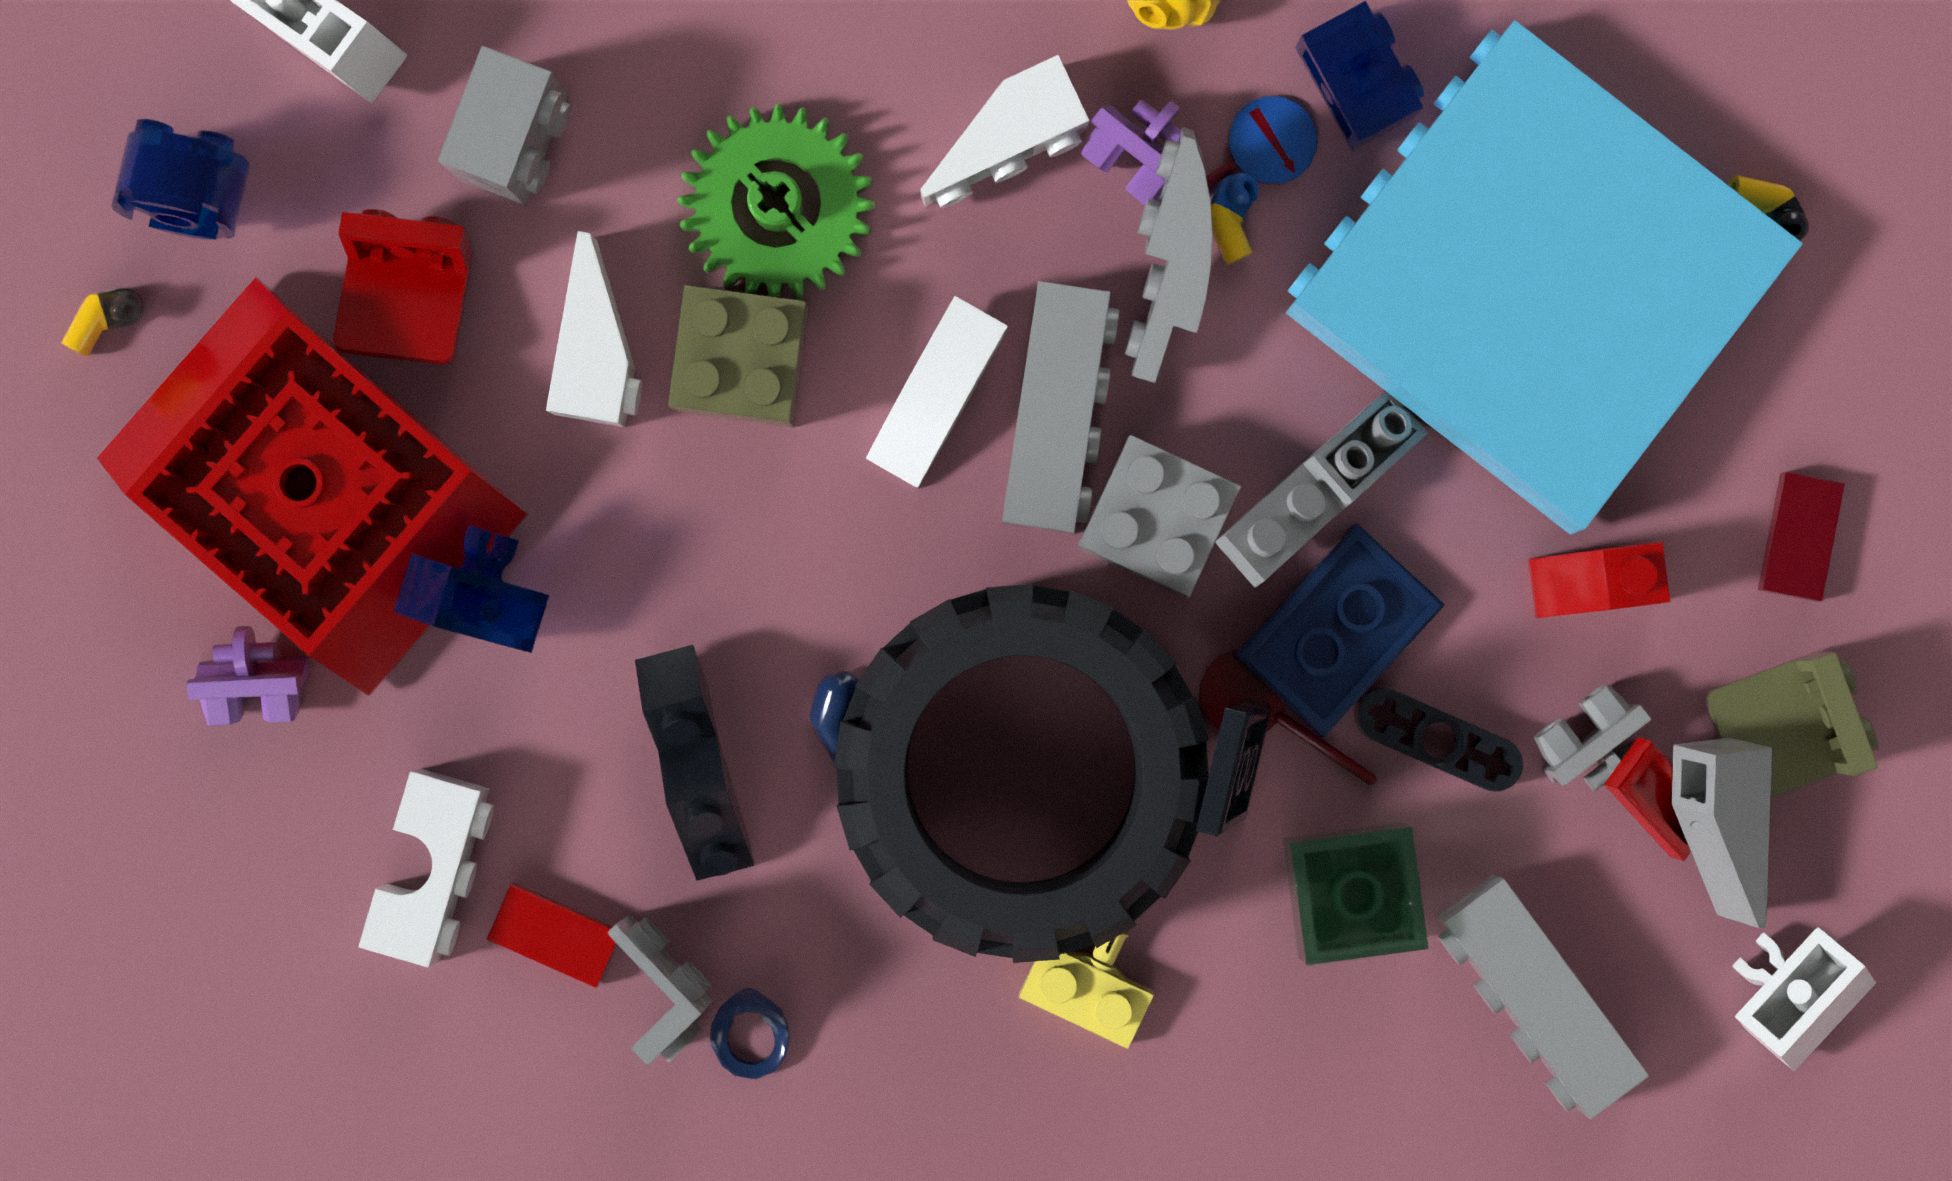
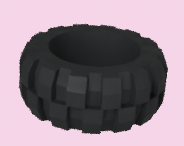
(1045, 915)

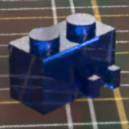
(1361, 75)
(474, 596)

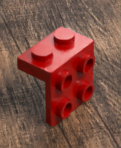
(402, 287)

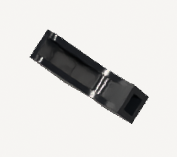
(693, 763)

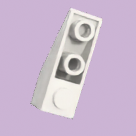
(1020, 119)

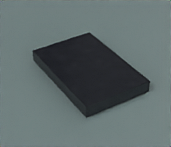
(1234, 766)

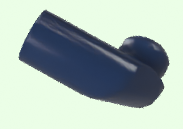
(831, 706)

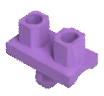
(1118, 133)
(248, 671)

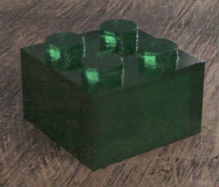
(1355, 893)

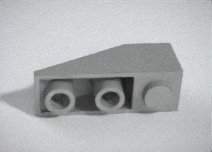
(1725, 814)

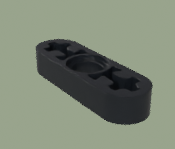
(1472, 771)

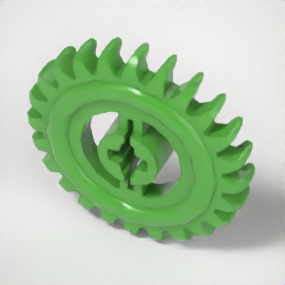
(735, 162)

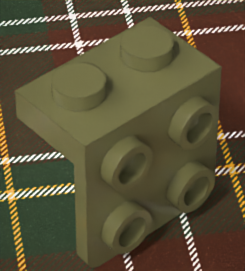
(1803, 715)

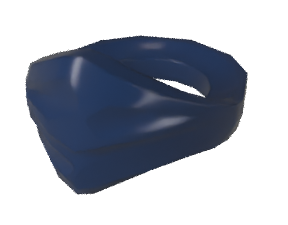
(749, 1001)

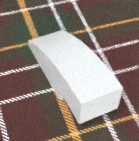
(937, 391)

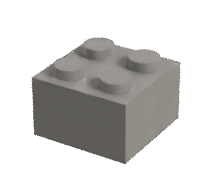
(505, 126)
(1158, 517)

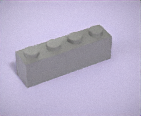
(1057, 408)
(1541, 997)

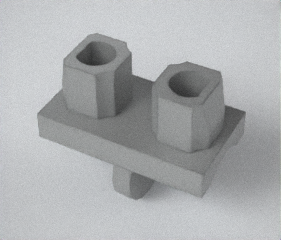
(1570, 757)

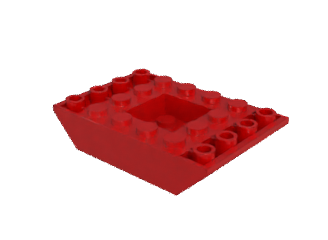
(326, 569)

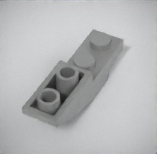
(1181, 234)
(1320, 488)

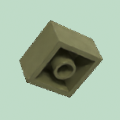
(738, 356)

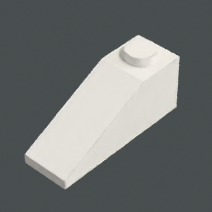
(332, 39)
(592, 358)

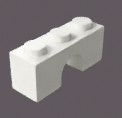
(447, 819)

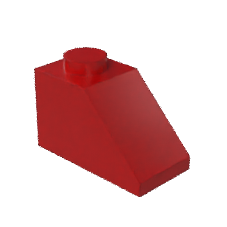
(1599, 580)

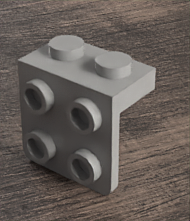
(681, 984)

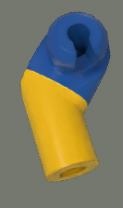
(1228, 211)

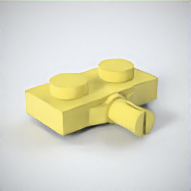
(1090, 992)

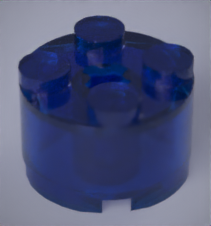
(181, 180)

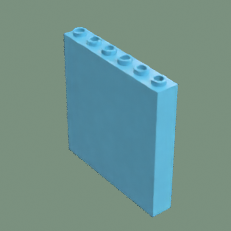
(1541, 276)

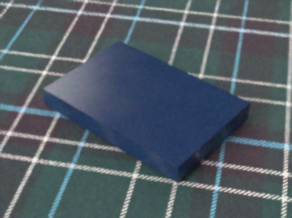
(1339, 630)

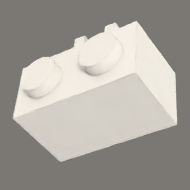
(1803, 996)

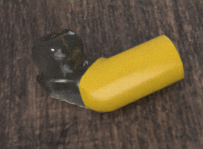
(102, 312)

